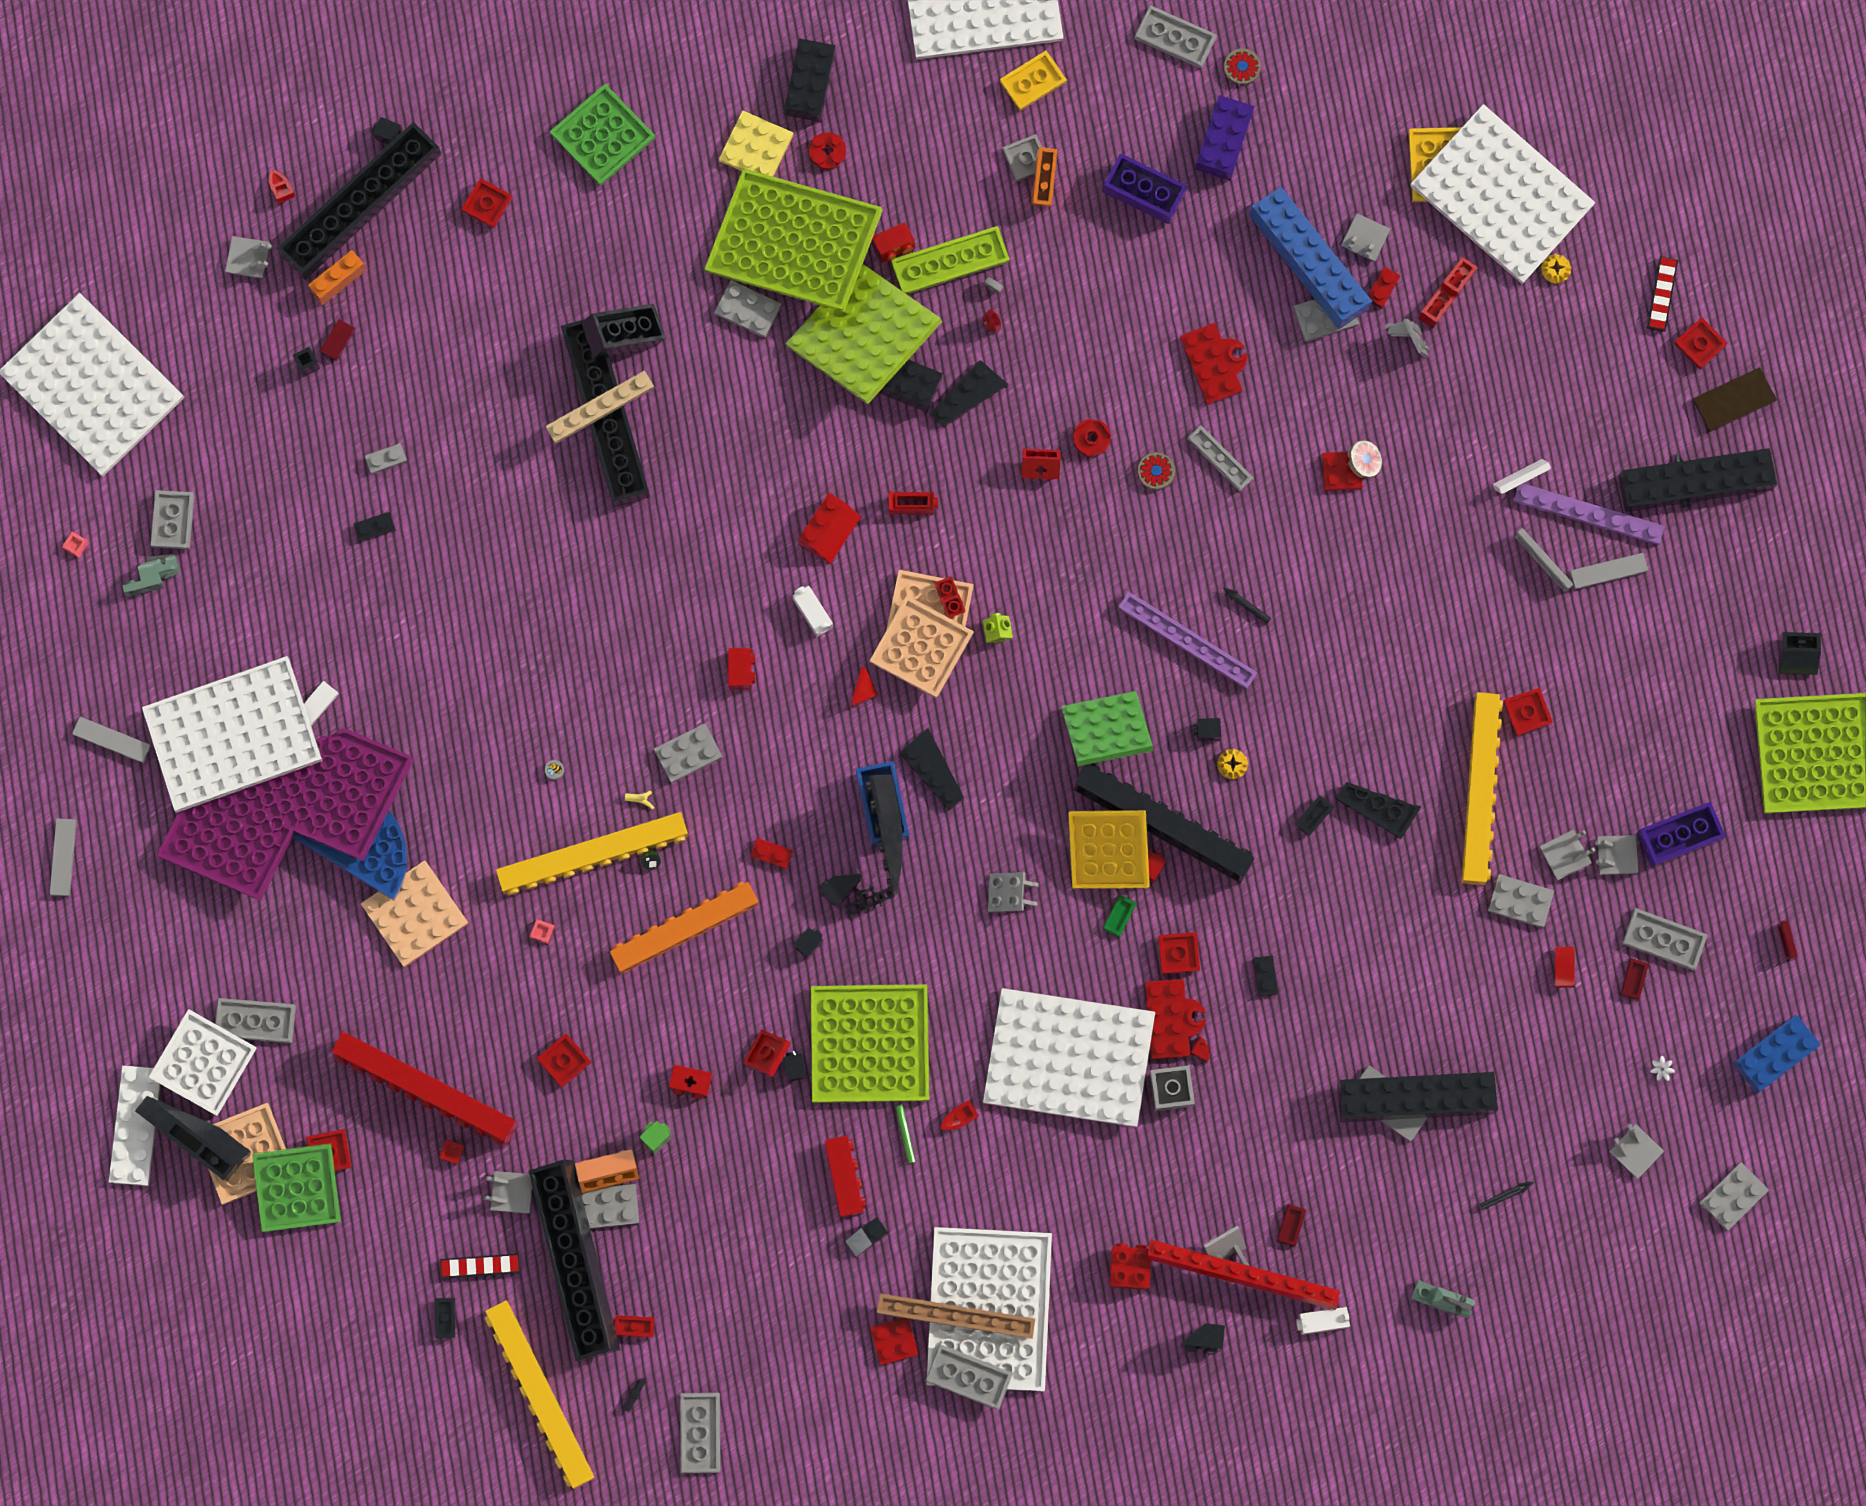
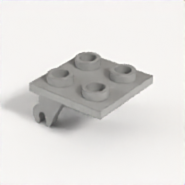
(1365, 237)
(247, 257)
(1409, 329)
(1566, 854)
(1617, 855)
(1007, 892)
(1636, 1150)
(510, 1192)
(1227, 1245)

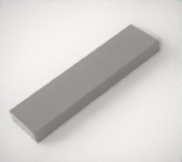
(1220, 458)
(1543, 560)
(1609, 571)
(111, 740)
(63, 857)

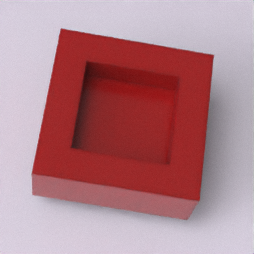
(452, 1152)

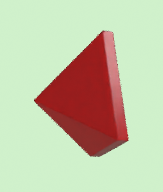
(864, 689)

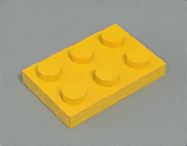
(1033, 80)

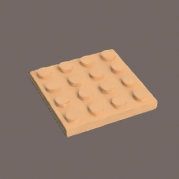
(922, 589)
(921, 646)
(417, 917)
(258, 1133)

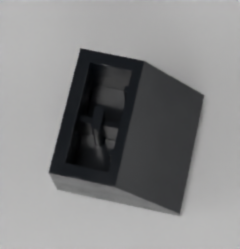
(1799, 653)
(1207, 1338)

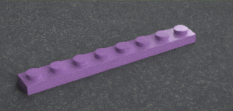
(1589, 513)
(1187, 640)

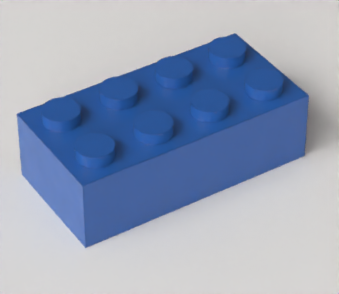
(862, 777)
(1776, 1054)

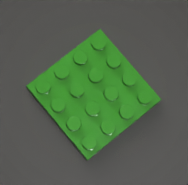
(602, 134)
(1107, 728)
(296, 1187)

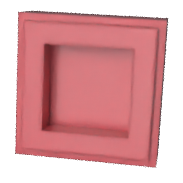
(75, 544)
(542, 931)

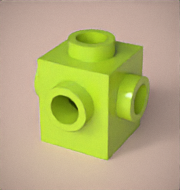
(997, 628)

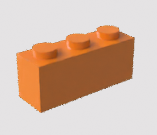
(1044, 177)
(337, 277)
(607, 1171)

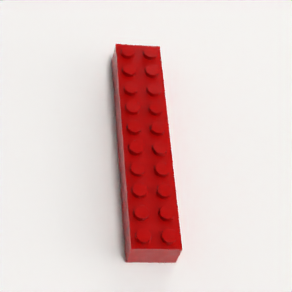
(425, 1088)

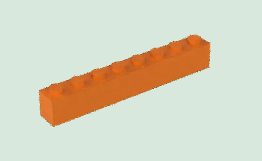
(684, 928)

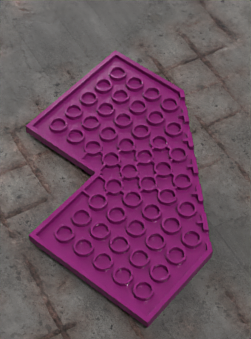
(331, 802)

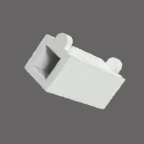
(812, 610)
(1323, 1321)

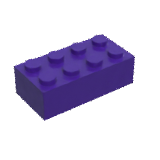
(1224, 137)
(1144, 188)
(1681, 834)

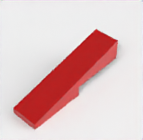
(1447, 292)

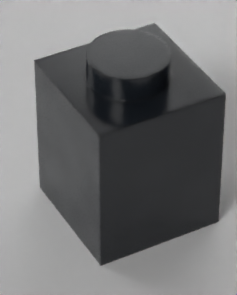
(386, 130)
(306, 361)
(1207, 729)
(808, 942)
(794, 1066)

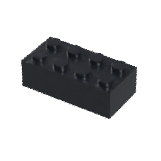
(809, 80)
(623, 330)
(913, 385)

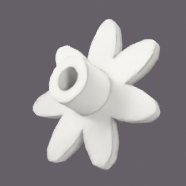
(1659, 1068)

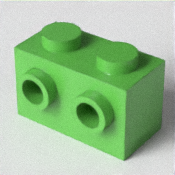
(655, 1136)

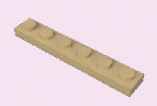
(599, 407)

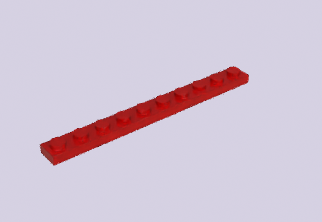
(1243, 1274)

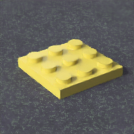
(756, 145)

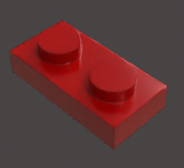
(1383, 287)
(771, 853)
(634, 1326)

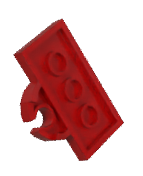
(1214, 363)
(1172, 1019)

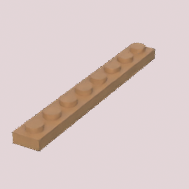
(956, 1316)

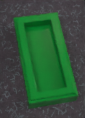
(1119, 916)

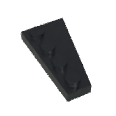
(973, 389)
(932, 768)
(1386, 812)

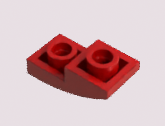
(949, 597)
(1564, 967)

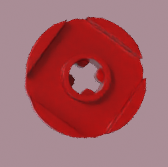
(830, 140)
(1092, 427)

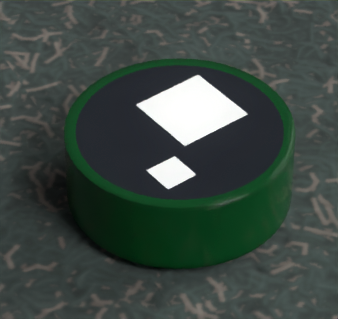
(650, 860)

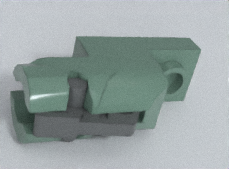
(152, 574)
(1443, 1299)

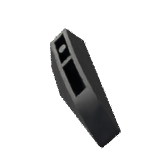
(888, 825)
(199, 1138)

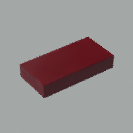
(337, 340)
(1787, 940)
(1634, 979)
(1291, 1225)

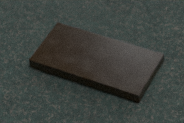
(1734, 399)

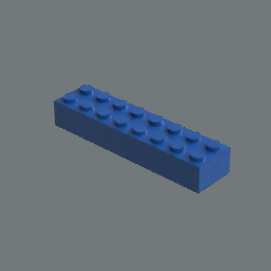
(1310, 258)

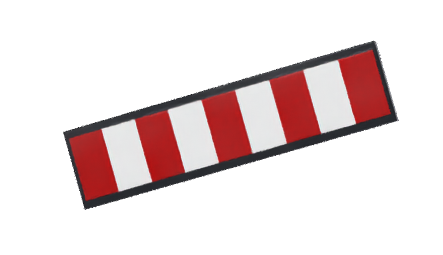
(1662, 294)
(480, 1266)

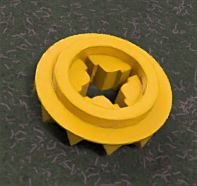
(1550, 274)
(1226, 769)

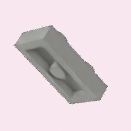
(386, 459)

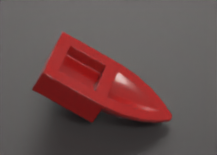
(280, 187)
(991, 321)
(959, 1116)

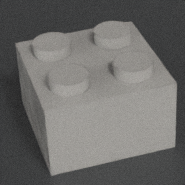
(1172, 1088)

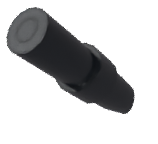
(634, 1394)

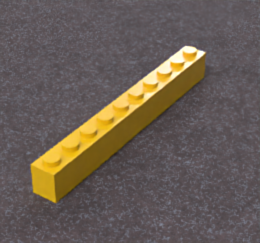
(1480, 789)
(592, 853)
(539, 1394)

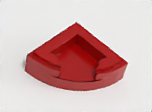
(1201, 1050)

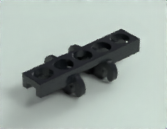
(862, 901)

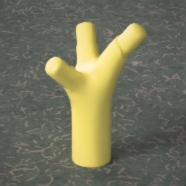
(641, 798)

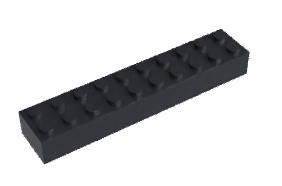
(359, 201)
(612, 432)
(1164, 823)
(574, 1260)

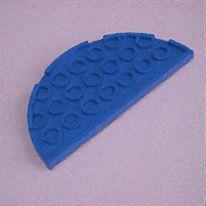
(384, 864)

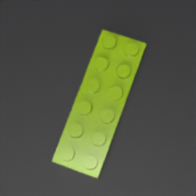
(950, 260)

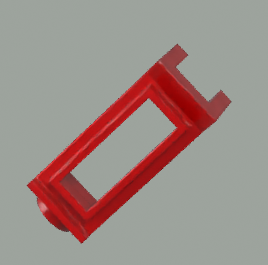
(895, 509)

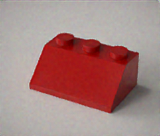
(829, 528)

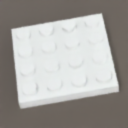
(202, 1062)

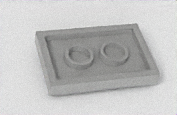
(748, 309)
(1315, 322)
(172, 519)
(688, 753)
(1521, 901)
(1734, 1196)
(611, 1206)

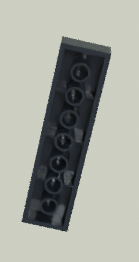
(1697, 480)
(1417, 1097)

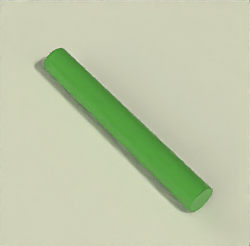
(905, 1134)

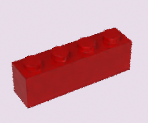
(844, 1176)

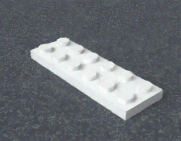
(133, 1134)

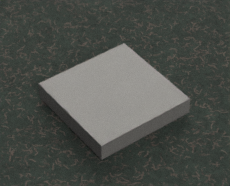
(1022, 157)

